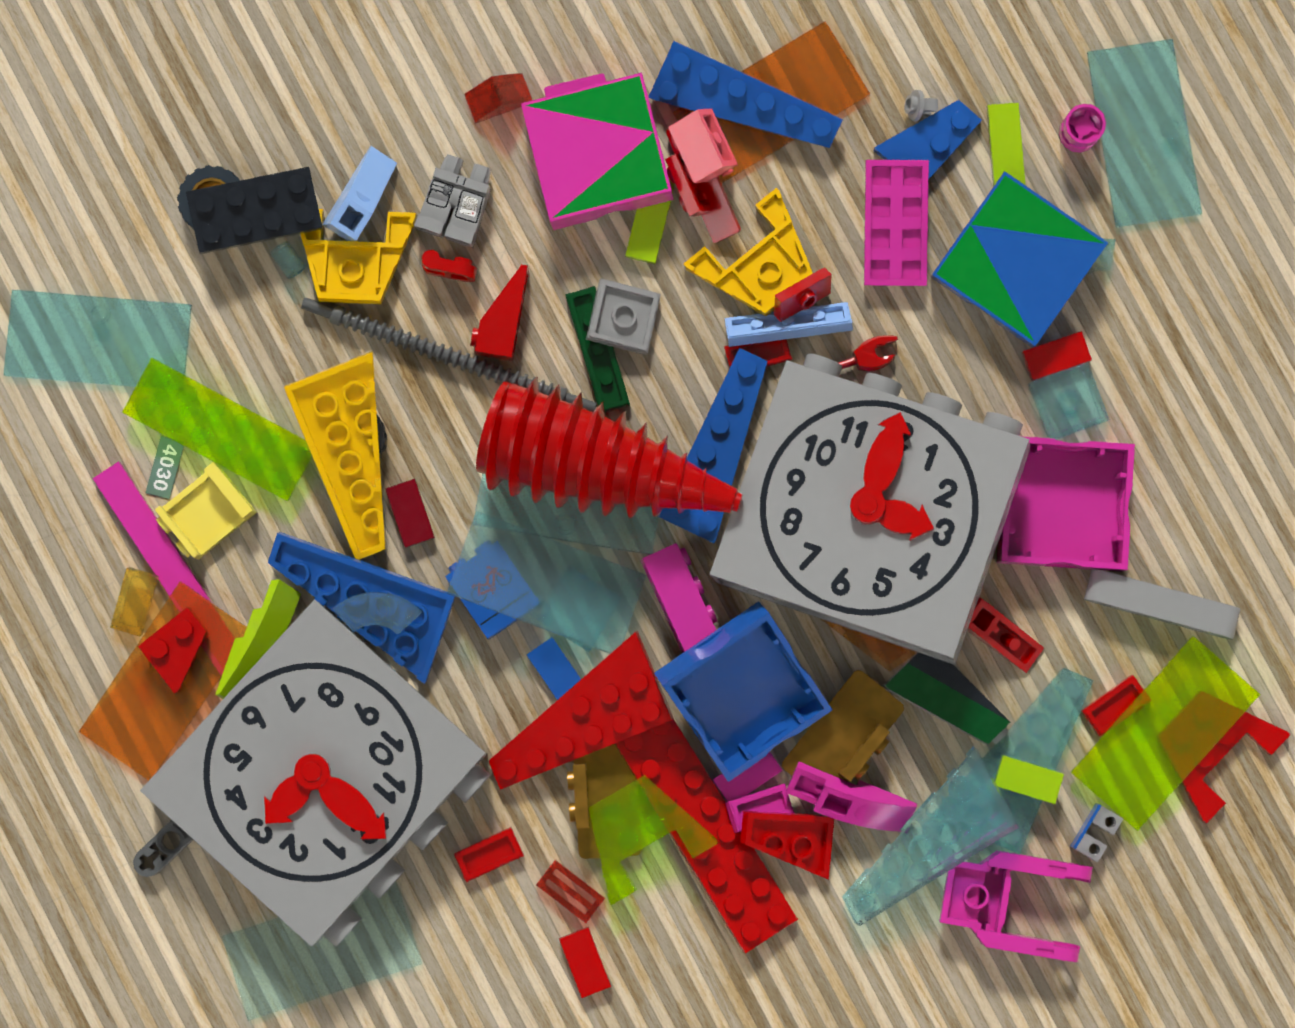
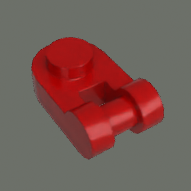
(457, 269)

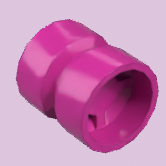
(1082, 128)

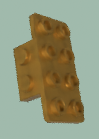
(850, 732)
(592, 780)

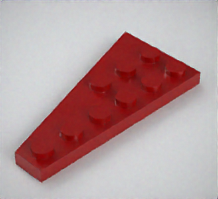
(598, 711)

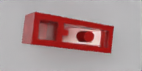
(501, 322)
(1003, 636)

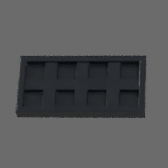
(254, 210)

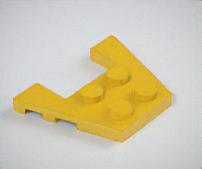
(357, 269)
(764, 269)

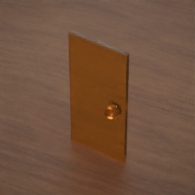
(806, 68)
(139, 713)

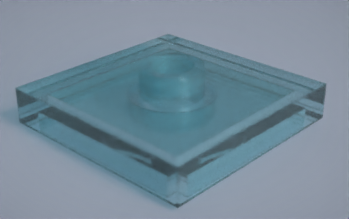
(1068, 401)

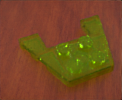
(634, 820)

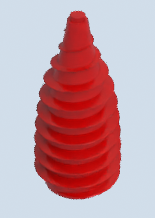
(588, 456)

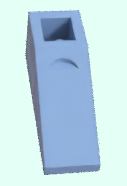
(360, 195)

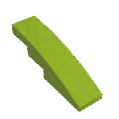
(261, 633)

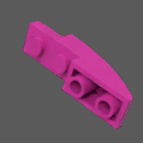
(850, 803)

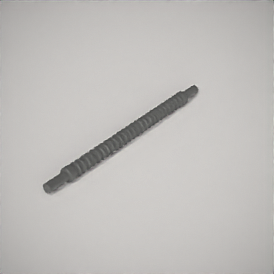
(339, 315)

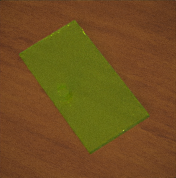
(1165, 733)

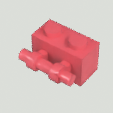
(702, 146)

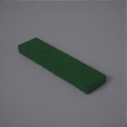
(599, 358)

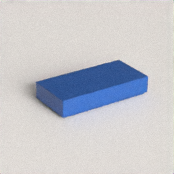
(554, 667)

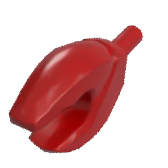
(865, 356)

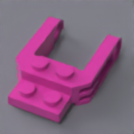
(979, 897)

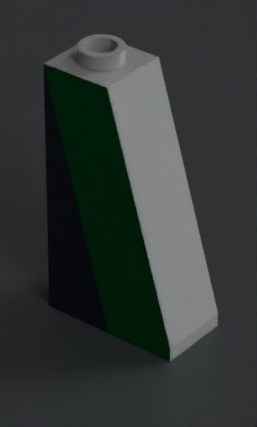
(949, 696)

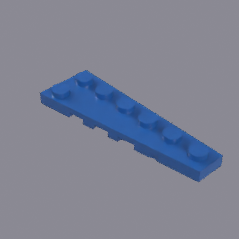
(701, 82)
(722, 439)

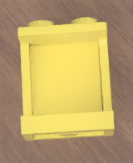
(205, 512)

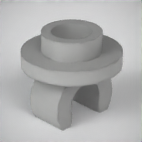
(917, 105)

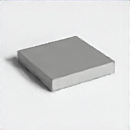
(623, 316)

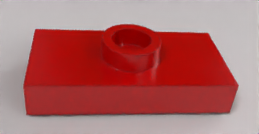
(802, 294)

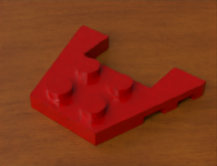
(1261, 732)

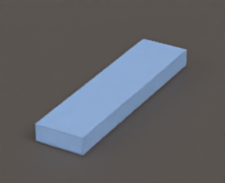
(807, 322)

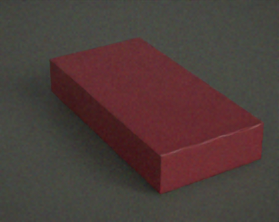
(410, 513)

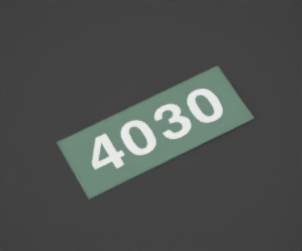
(164, 468)

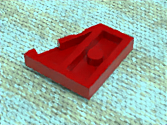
(175, 647)

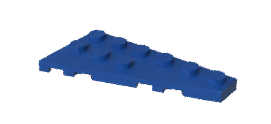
(335, 577)

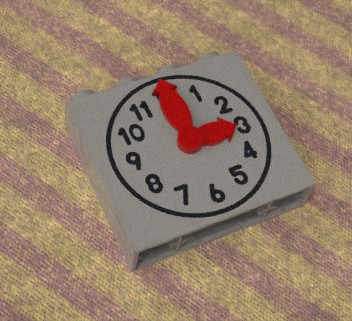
(872, 507)
(317, 776)

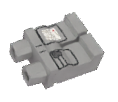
(456, 192)

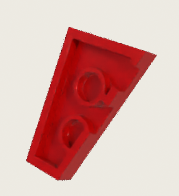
(791, 837)

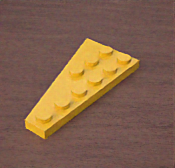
(342, 433)

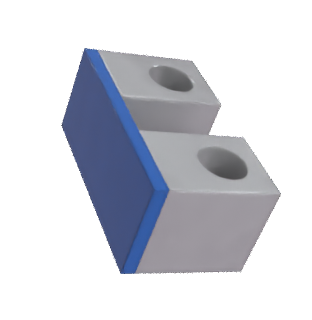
(1097, 817)

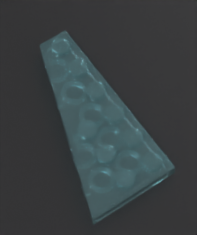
(1040, 740)
(940, 835)

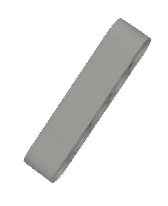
(1162, 604)

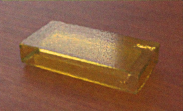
(134, 601)

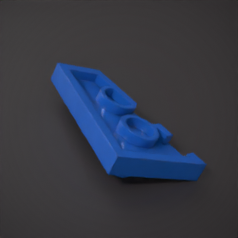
(932, 138)

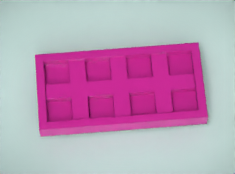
(896, 222)

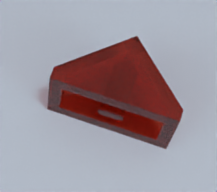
(497, 96)

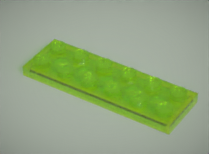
(219, 429)

